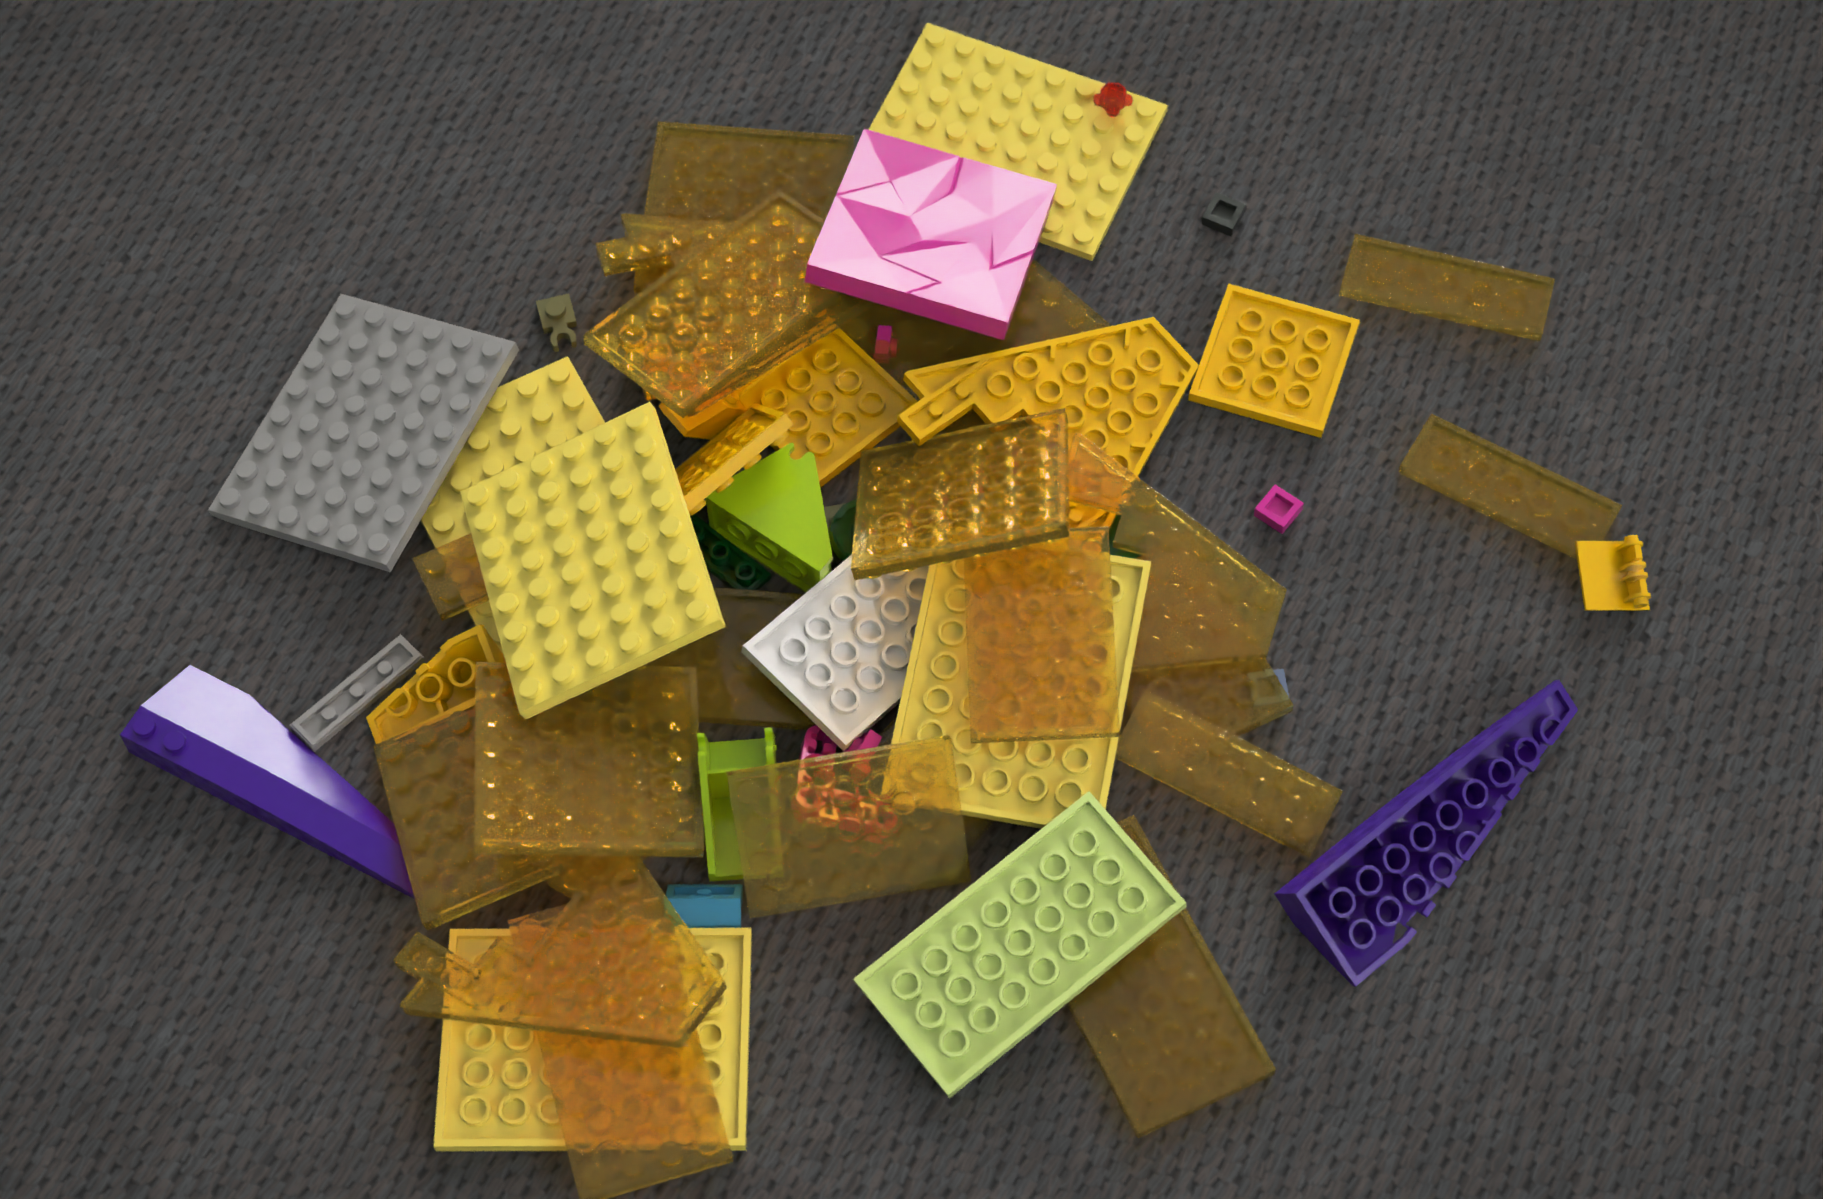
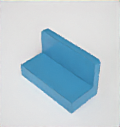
(707, 904)

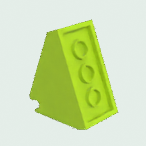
(777, 517)
(718, 817)

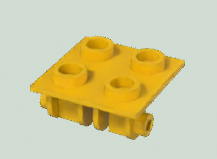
(1613, 575)

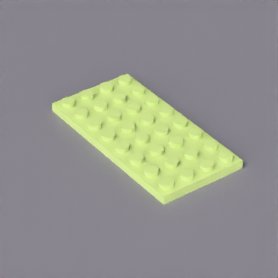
(1019, 943)

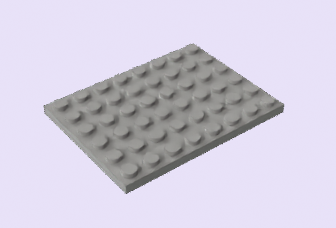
(364, 432)

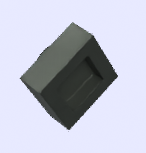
(1223, 214)

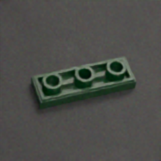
(732, 568)

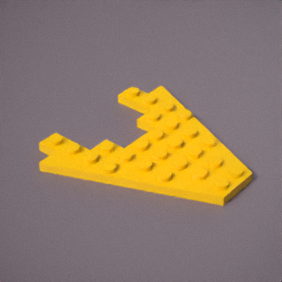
(1111, 380)

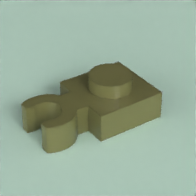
(558, 317)

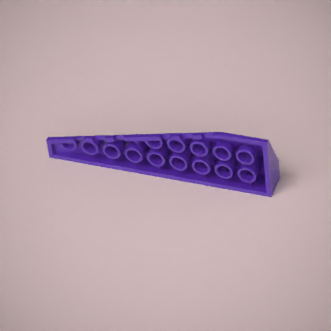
(252, 761)
(1418, 840)

